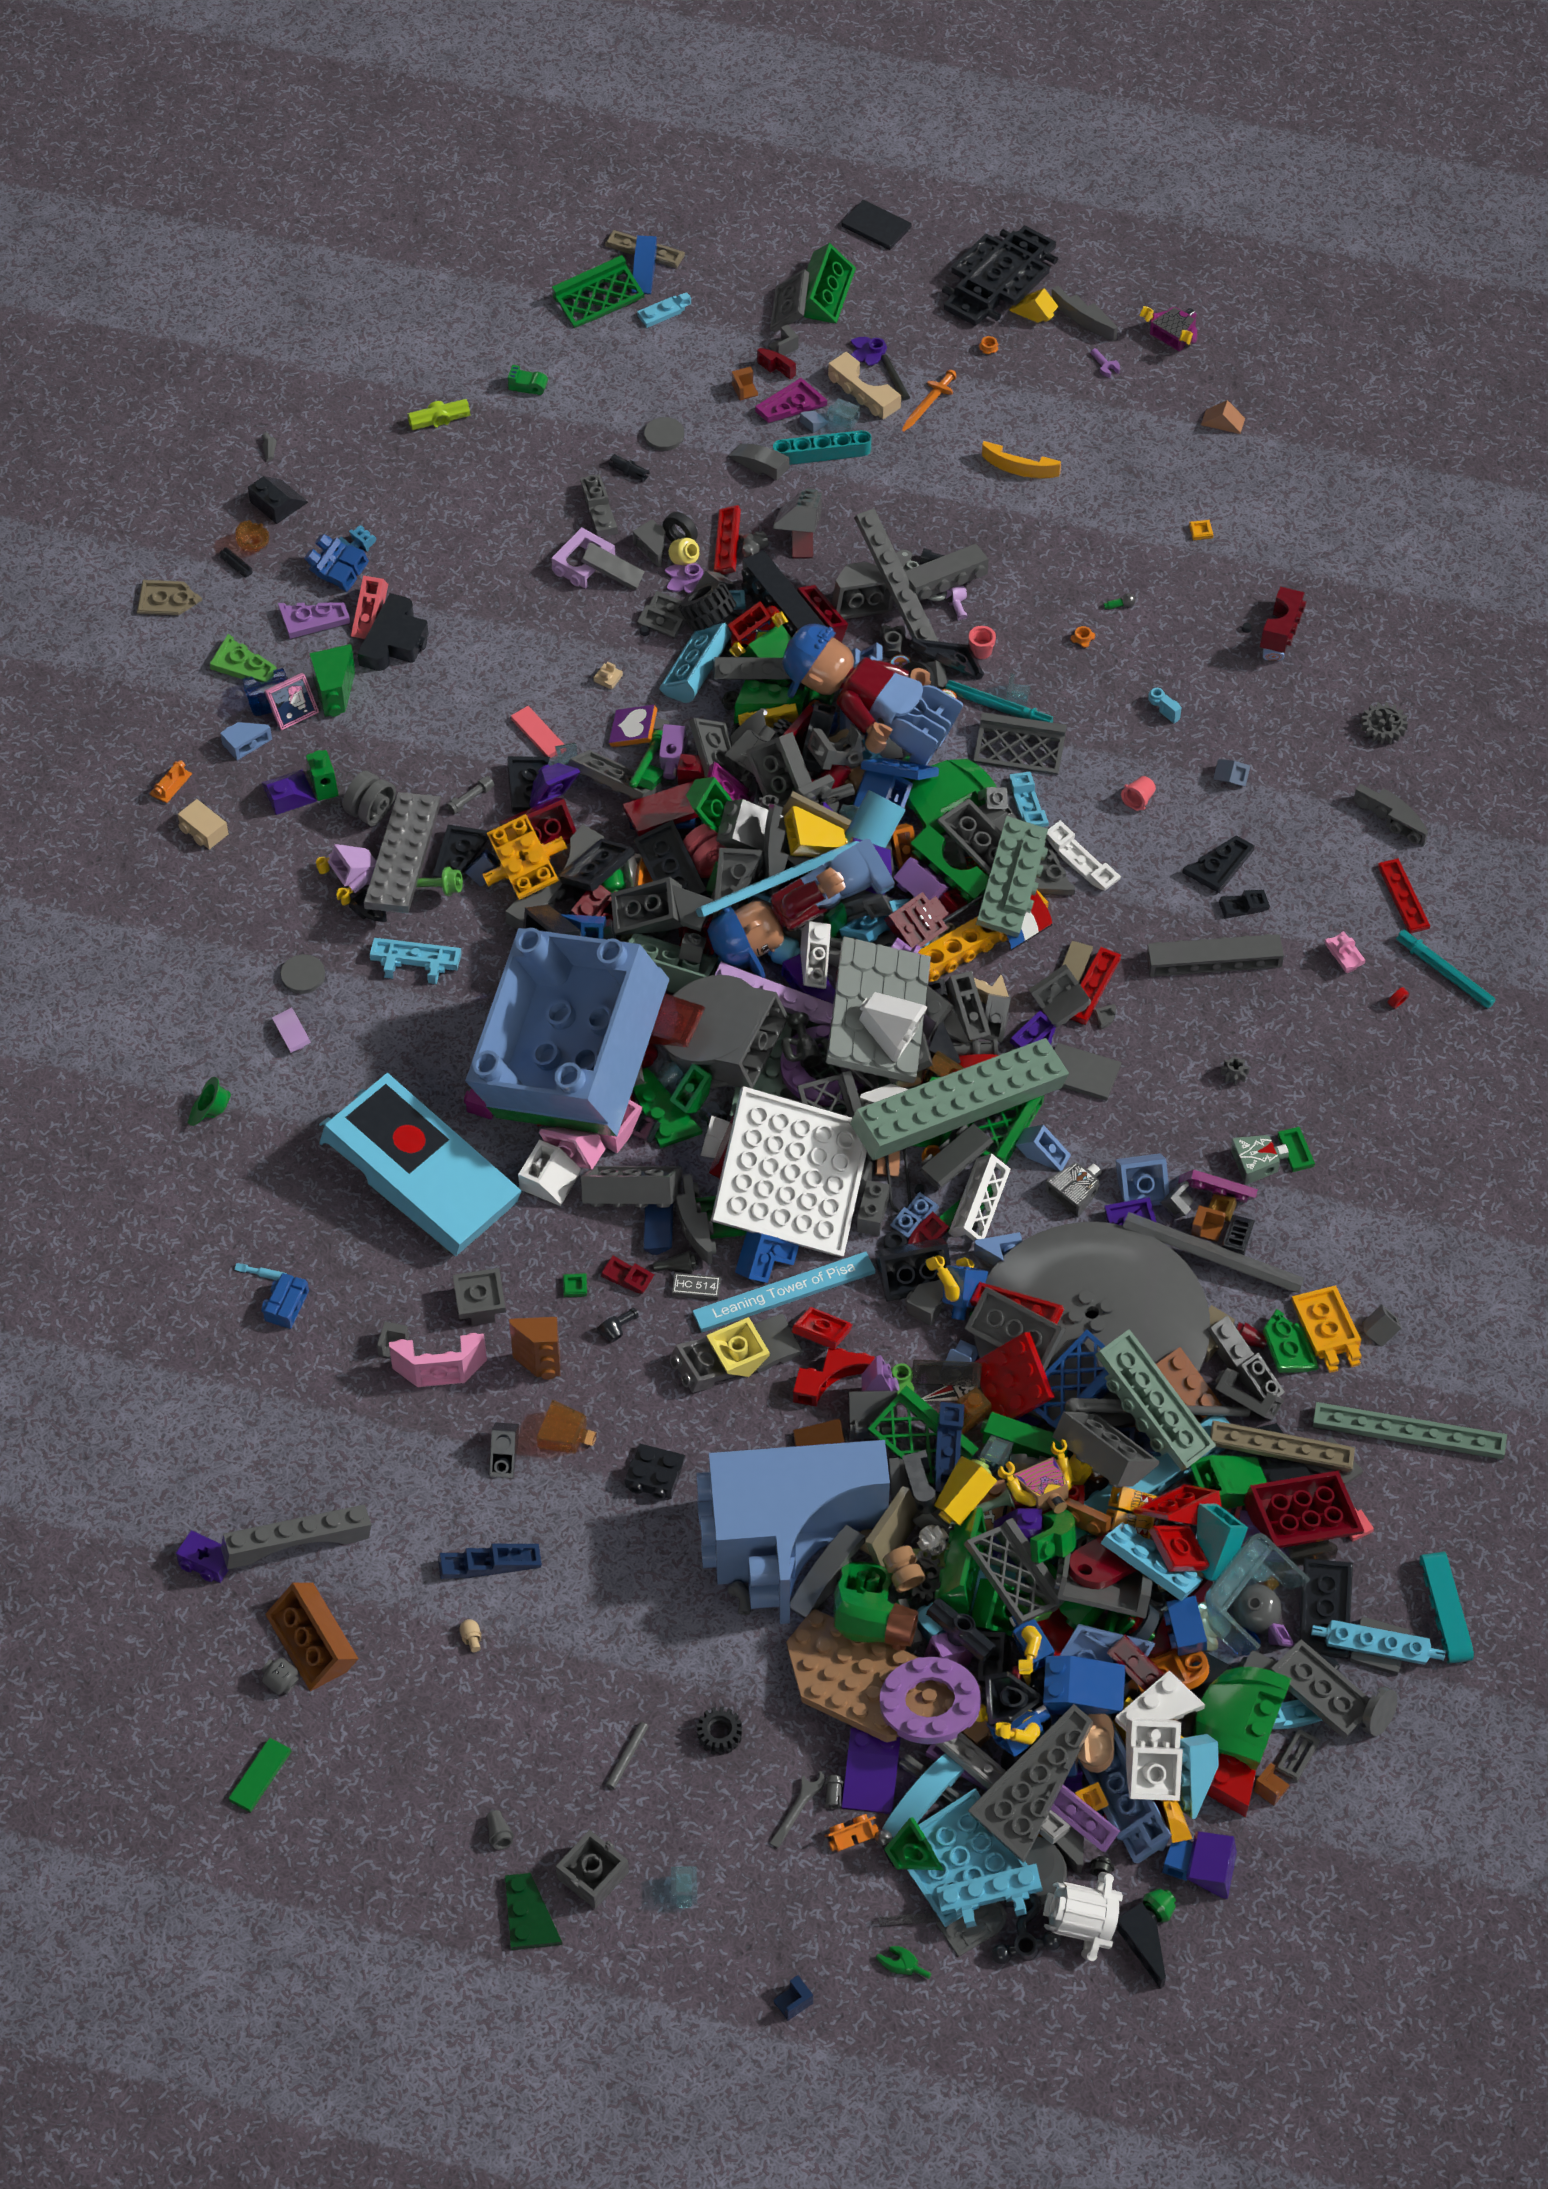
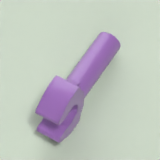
(1104, 370)

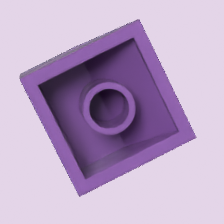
(918, 878)

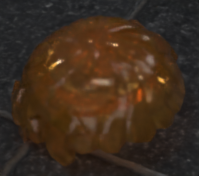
(247, 532)

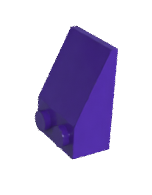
(870, 1773)

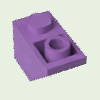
(879, 1377)

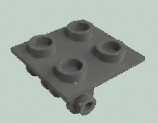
(866, 1408)

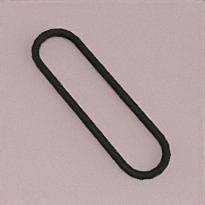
(907, 1181)

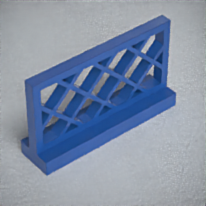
(1095, 1390)

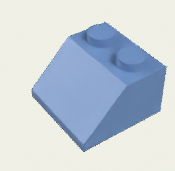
(1143, 1178)

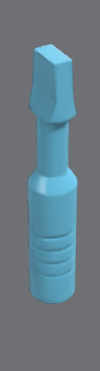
(261, 1272)

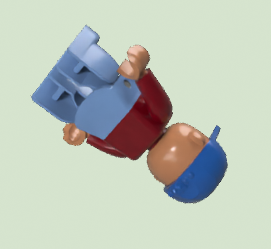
(874, 694)
(758, 928)

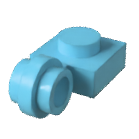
(1168, 707)

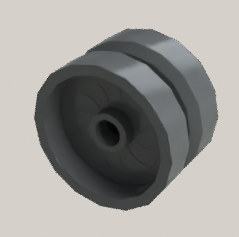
(369, 798)

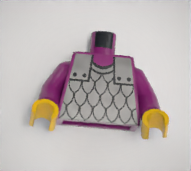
(1172, 326)

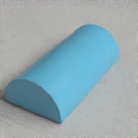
(695, 663)
(875, 820)

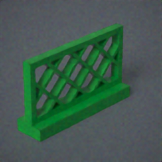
(587, 280)
(1018, 1124)
(922, 1412)

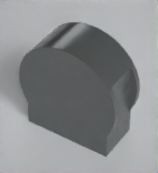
(734, 1031)

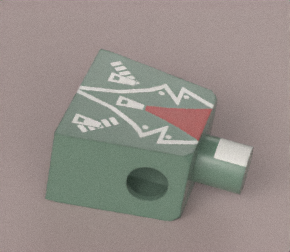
(1257, 1157)

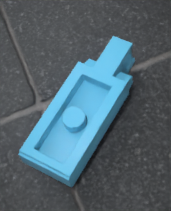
(664, 309)

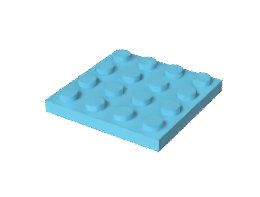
(963, 1851)

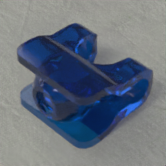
(256, 692)

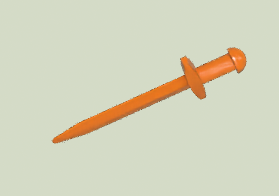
(939, 387)

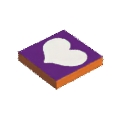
(633, 726)

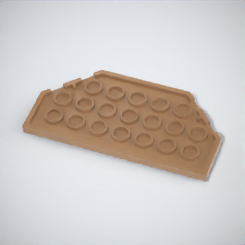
(848, 1676)

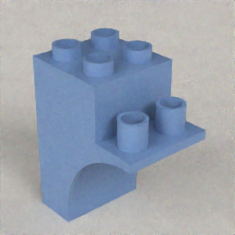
(780, 1506)

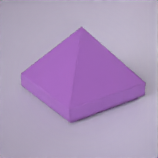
(1279, 1636)

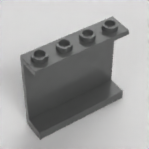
(1126, 1596)

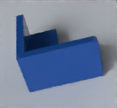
(759, 1254)

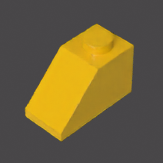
(1036, 306)

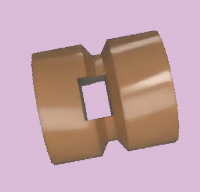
(905, 1571)

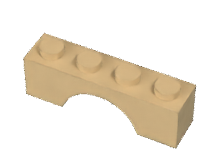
(879, 399)

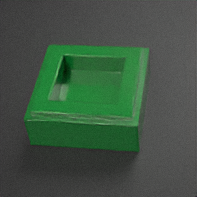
(575, 1285)

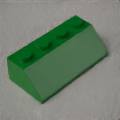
(827, 284)
(961, 1570)

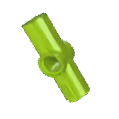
(438, 414)

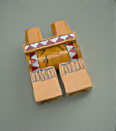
(1128, 1500)

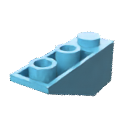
(1197, 1771)

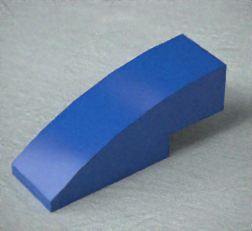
(645, 262)

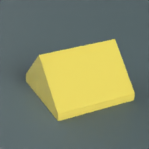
(739, 1348)

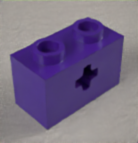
(200, 1547)

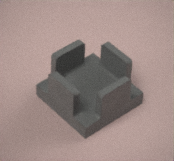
(479, 1295)

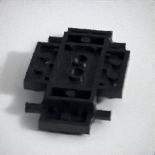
(997, 271)

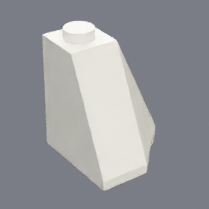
(891, 1022)

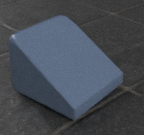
(812, 420)

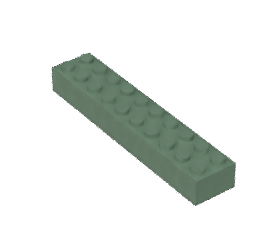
(959, 1099)

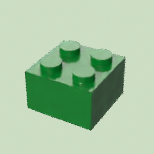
(990, 1611)

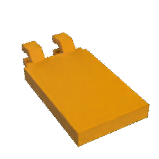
(1328, 1326)

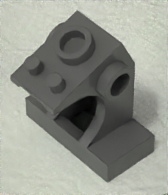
(834, 753)

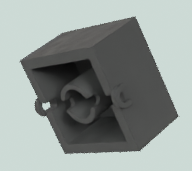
(592, 1869)

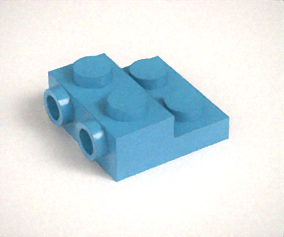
(865, 928)

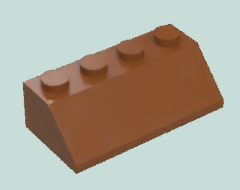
(311, 1635)

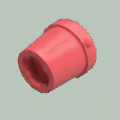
(982, 641)
(1138, 793)

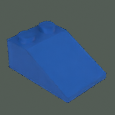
(1087, 1683)

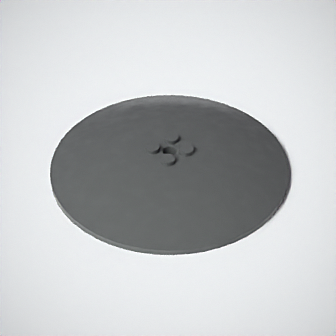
(1122, 1278)

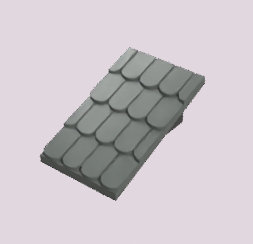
(861, 972)

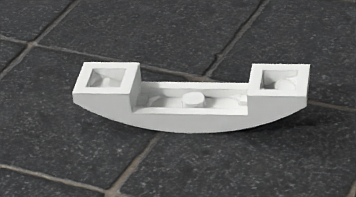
(1080, 859)

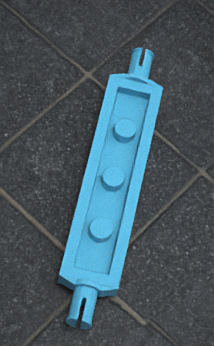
(1378, 1642)

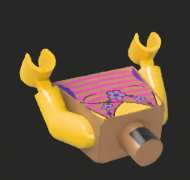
(1042, 1484)

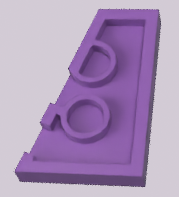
(309, 619)

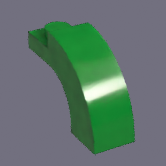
(1057, 1538)

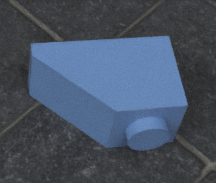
(244, 738)
(1041, 1146)

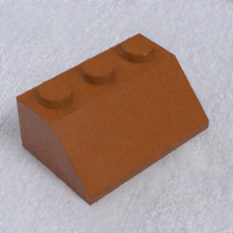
(536, 1345)

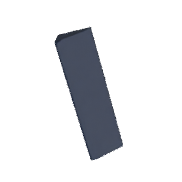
(658, 1229)

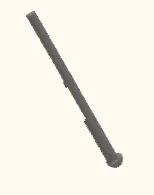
(1114, 1406)

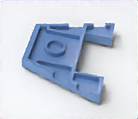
(1094, 1643)

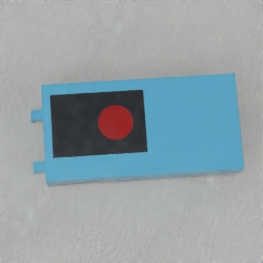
(420, 1164)

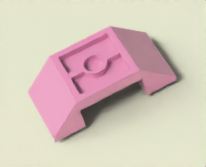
(439, 1368)

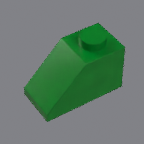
(692, 1090)

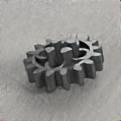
(1374, 724)
(931, 1582)

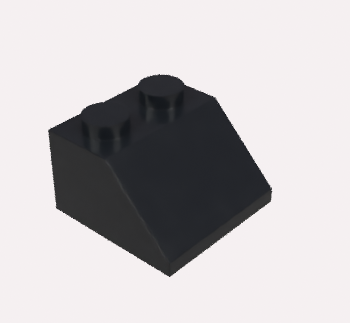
(275, 498)

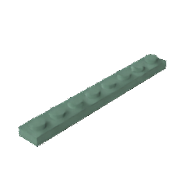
(1410, 1430)

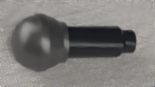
(883, 1838)

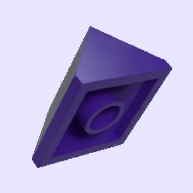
(1212, 1862)

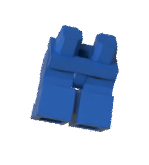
(336, 562)

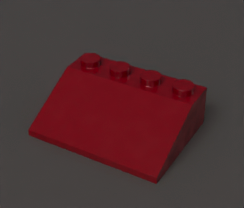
(1303, 1509)

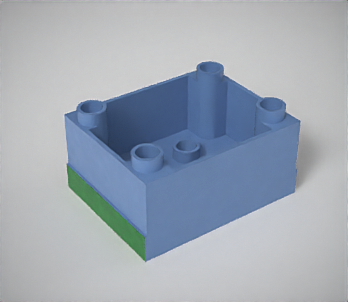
(567, 1031)

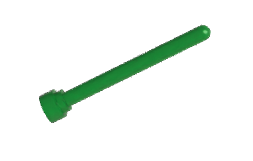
(655, 744)

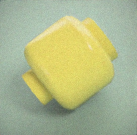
(684, 551)

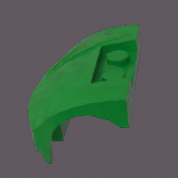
(955, 784)
(1242, 1711)

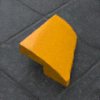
(1176, 1821)

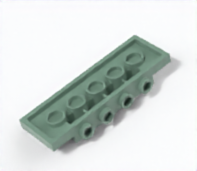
(1013, 877)
(1153, 1401)

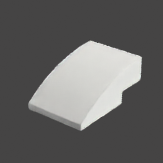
(1153, 1759)

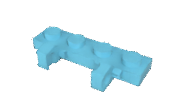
(432, 957)
(984, 1890)

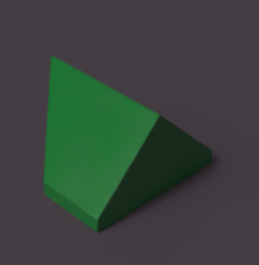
(911, 1849)

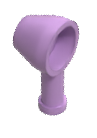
(959, 594)

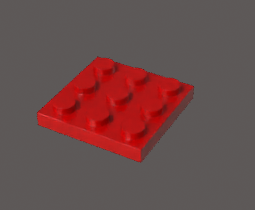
(1014, 1378)

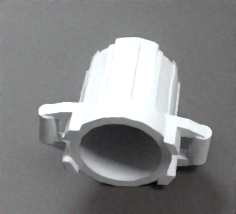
(1085, 1913)

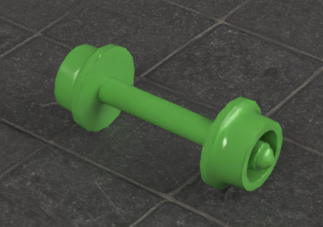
(450, 881)

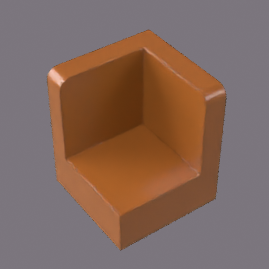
(743, 383)
(1208, 1223)
(1270, 1785)

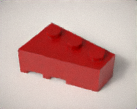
(1232, 1784)

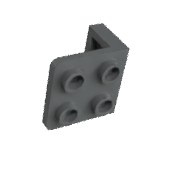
(1060, 996)

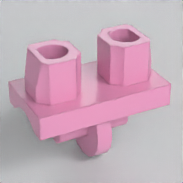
(1345, 952)

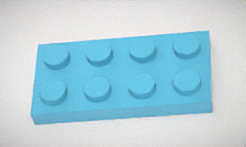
(1146, 1558)

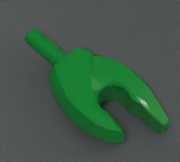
(904, 1965)

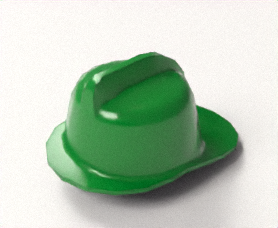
(210, 1103)

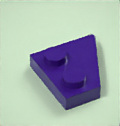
(1034, 1030)

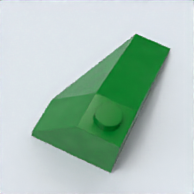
(708, 801)

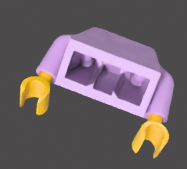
(352, 866)

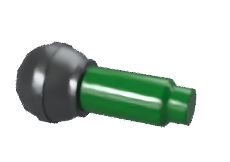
(1127, 600)

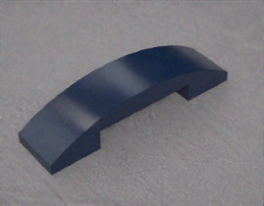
(947, 1442)

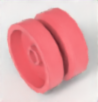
(703, 849)

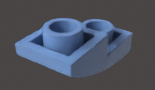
(915, 1213)

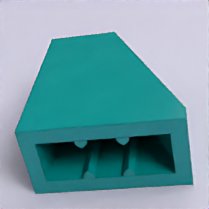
(1219, 1537)

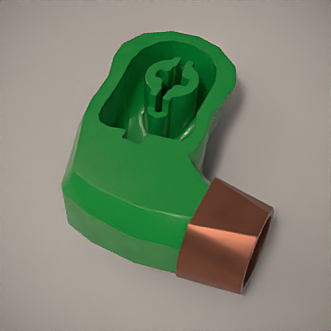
(863, 1607)

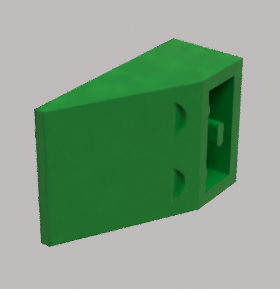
(1227, 1475)

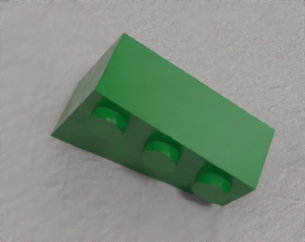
(761, 695)

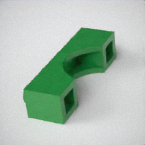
(930, 847)

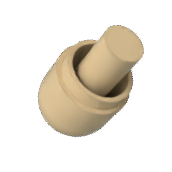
(470, 1631)

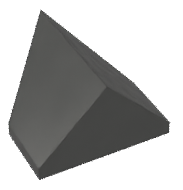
(687, 904)

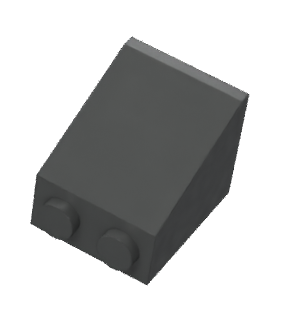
(744, 826)

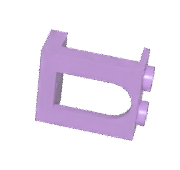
(579, 574)

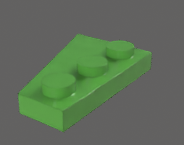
(239, 662)

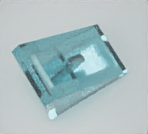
(996, 1453)

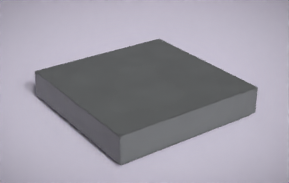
(1377, 1662)

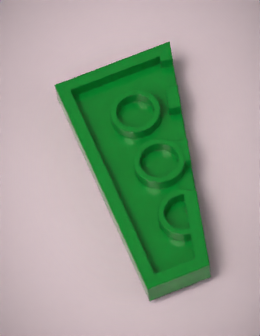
(656, 1104)

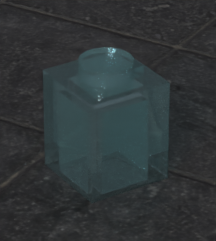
(843, 415)
(684, 1886)

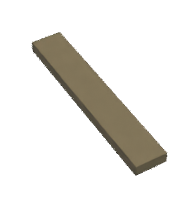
(1282, 1446)

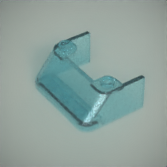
(1256, 1560)

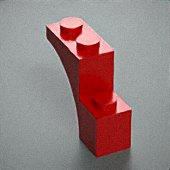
(838, 1364)

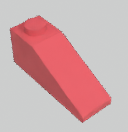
(369, 604)

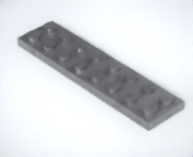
(402, 852)

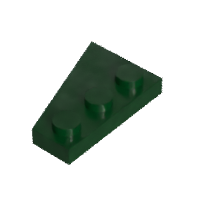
(527, 1914)

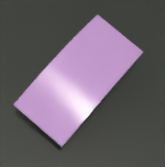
(291, 1030)

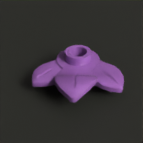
(682, 577)

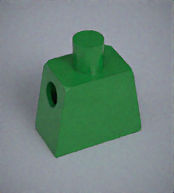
(320, 767)

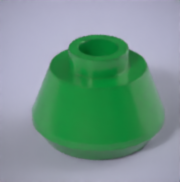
(1161, 1903)

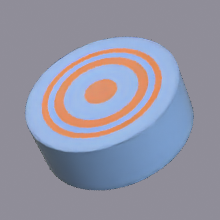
(1272, 655)

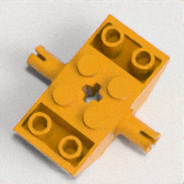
(523, 857)

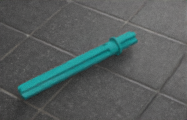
(997, 703)
(1442, 966)

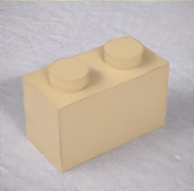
(202, 824)

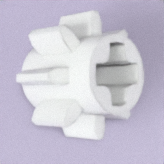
(933, 1539)

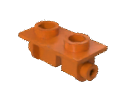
(171, 782)
(842, 1835)

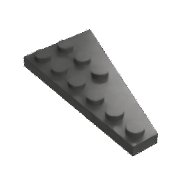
(1025, 1794)

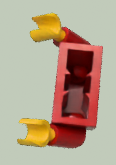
(753, 625)

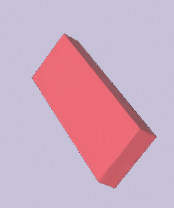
(536, 731)

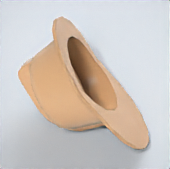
(1098, 1747)

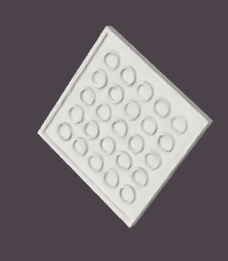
(790, 1172)

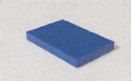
(900, 768)

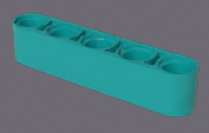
(825, 447)
(1447, 1606)

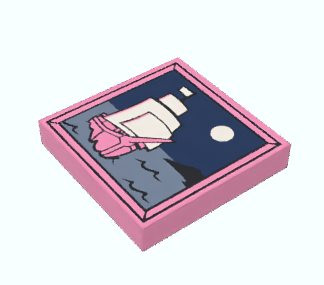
(291, 701)

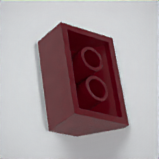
(549, 821)

